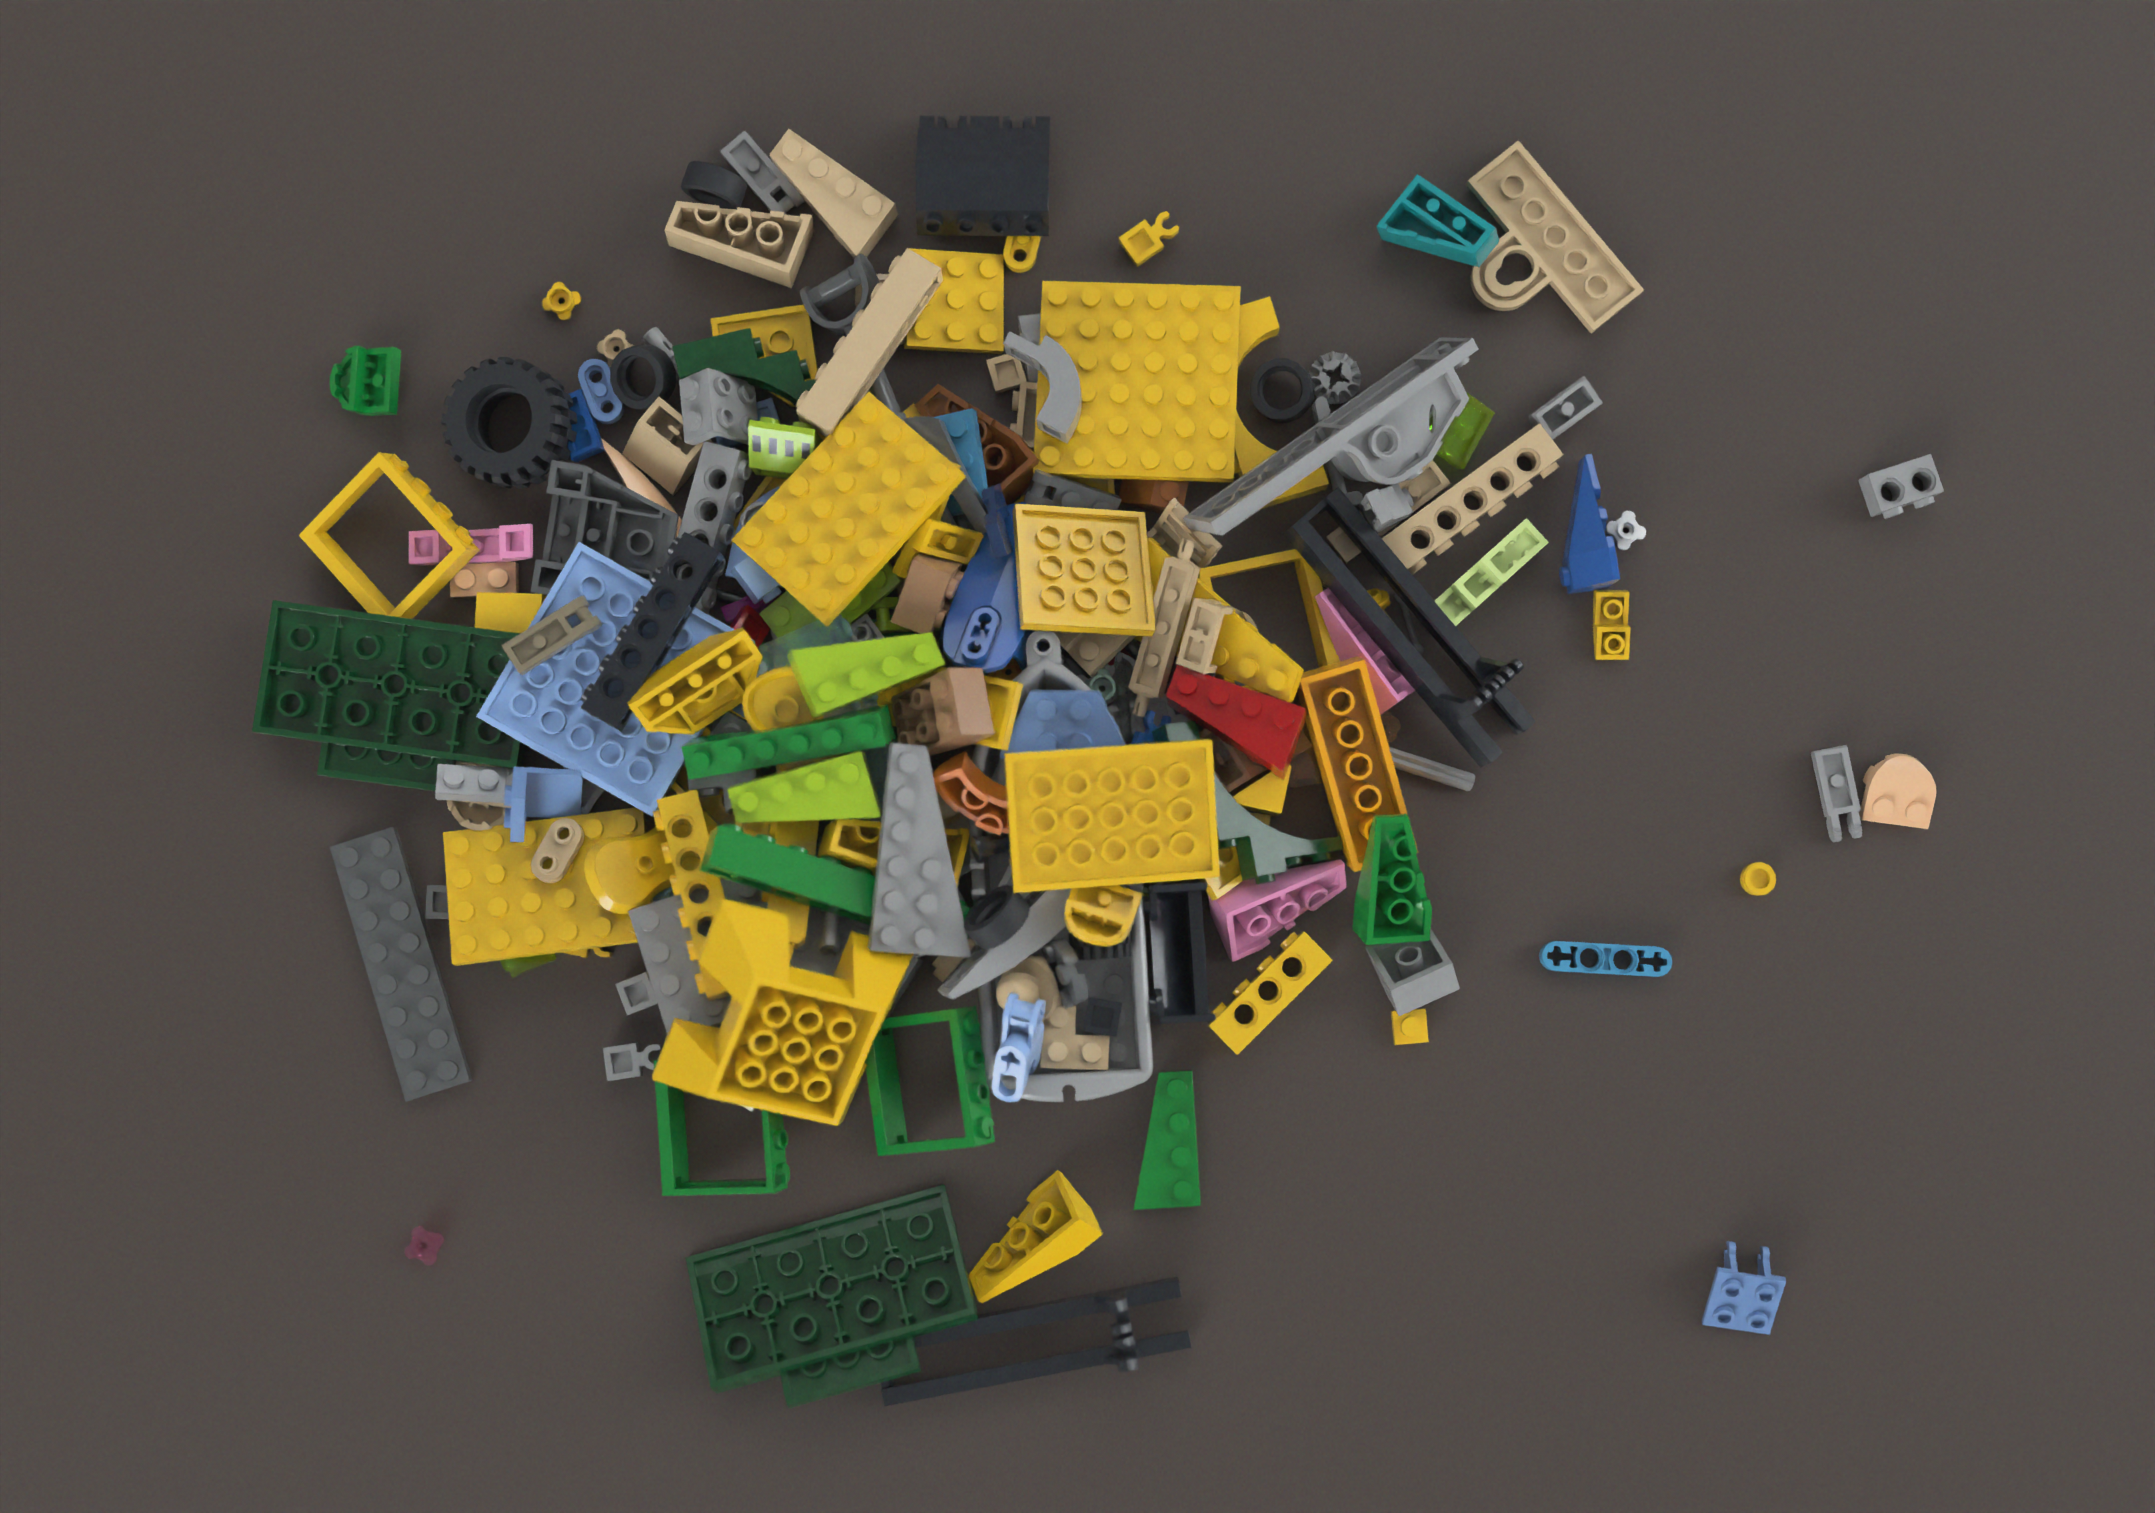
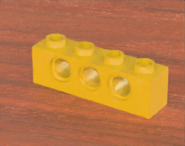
(1312, 963)

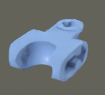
(1019, 1045)

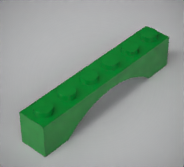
(814, 739)

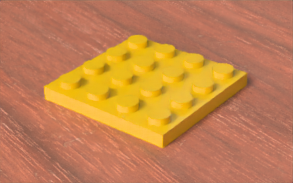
(1083, 570)

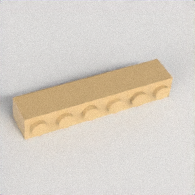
(870, 342)

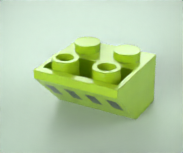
(779, 448)

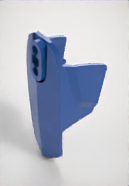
(989, 595)

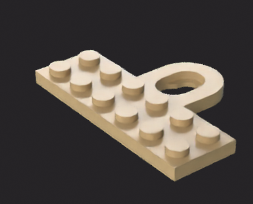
(1553, 238)

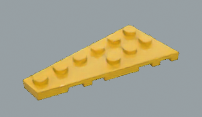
(1240, 649)

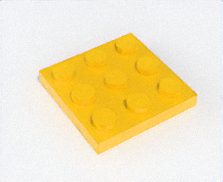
(966, 307)

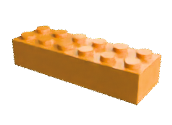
(1350, 751)

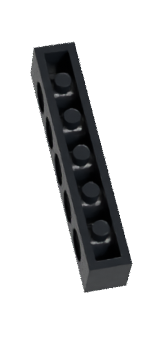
(670, 622)

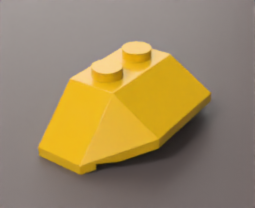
(698, 684)

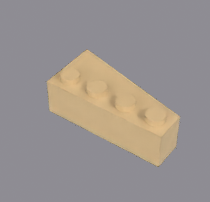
(839, 198)
(743, 239)

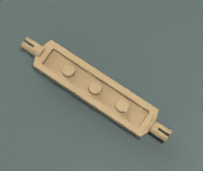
(1170, 611)

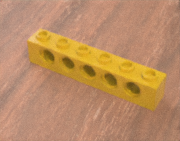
(687, 810)

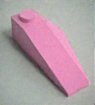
(1353, 641)
(1256, 912)

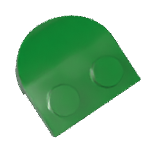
(367, 380)

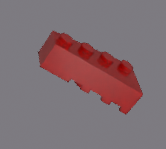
(1239, 716)

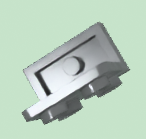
(716, 406)

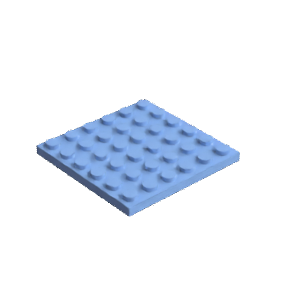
(546, 701)

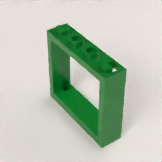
(971, 1077)
(675, 1154)

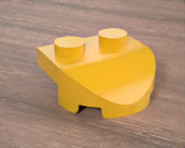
(1101, 913)

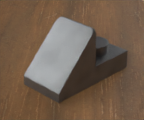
(710, 785)

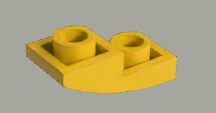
(1611, 625)

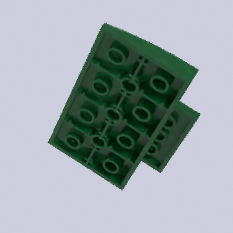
(382, 693)
(832, 1298)

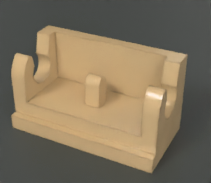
(1202, 635)

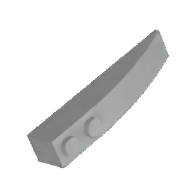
(1042, 924)

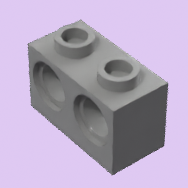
(1899, 482)

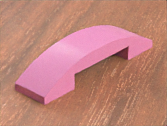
(495, 545)

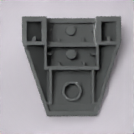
(604, 518)

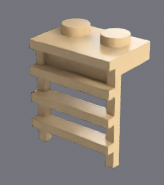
(1172, 527)

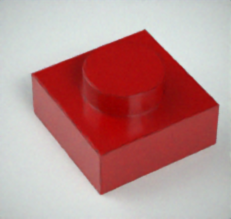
(752, 623)

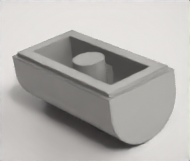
(1566, 408)

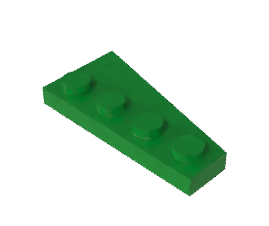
(1170, 1155)

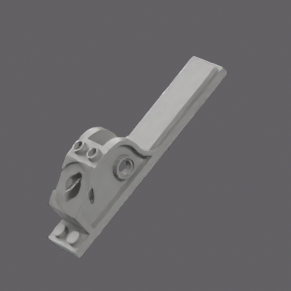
(1371, 438)

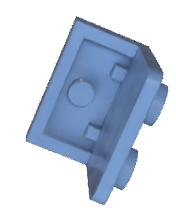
(540, 794)

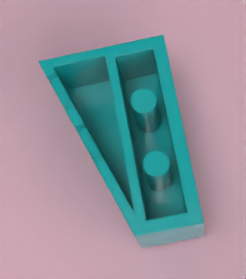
(1437, 225)

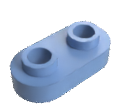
(599, 393)

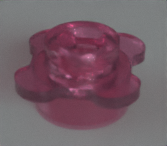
(433, 1242)

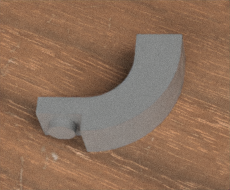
(1064, 403)

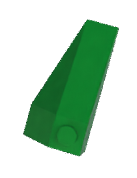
(1391, 888)

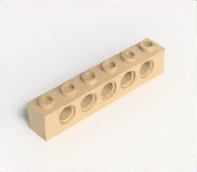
(1534, 445)

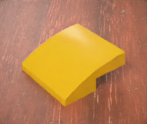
(941, 541)

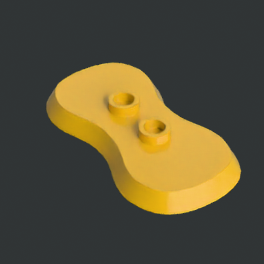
(777, 702)
(632, 870)

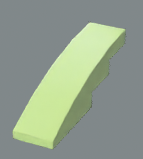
(1491, 571)

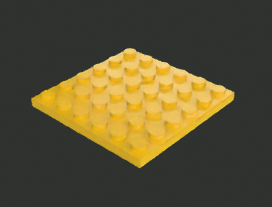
(1152, 380)

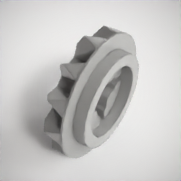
(1340, 391)

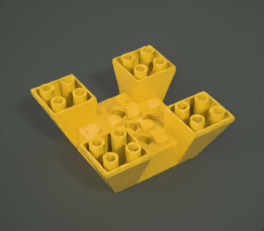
(789, 1034)

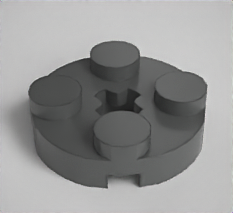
(1061, 963)

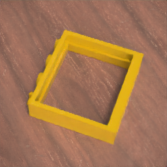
(351, 576)
(1310, 587)

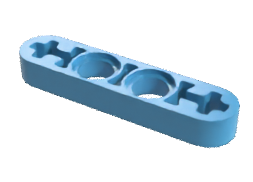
(1605, 956)

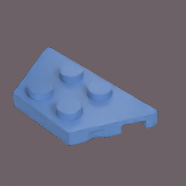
(1063, 722)

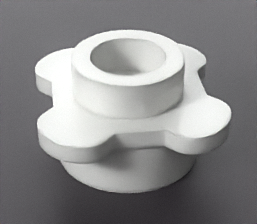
(1624, 540)

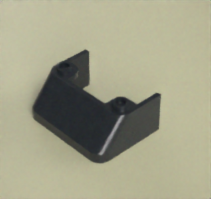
(1178, 953)

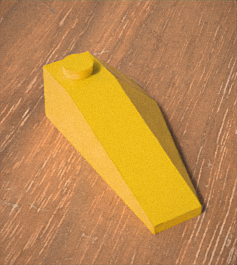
(1046, 1233)

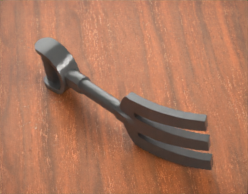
(929, 428)

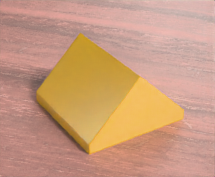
(1265, 795)

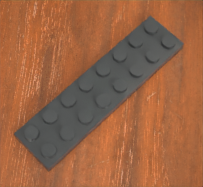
(401, 963)

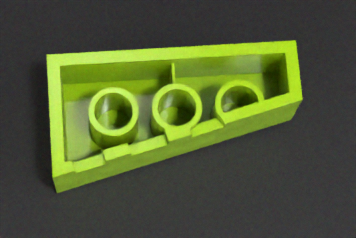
(857, 670)
(815, 791)

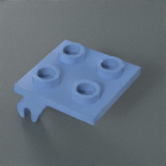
(1744, 1299)

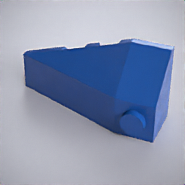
(1588, 554)

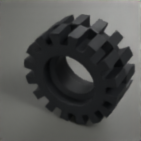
(1089, 951)

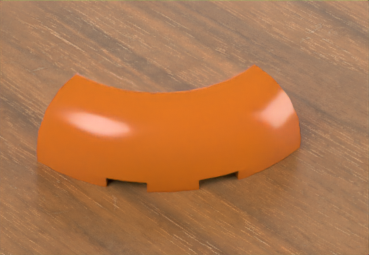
(972, 793)

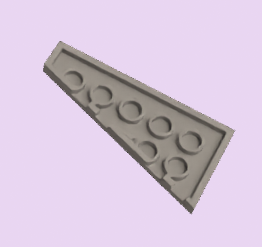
(915, 883)

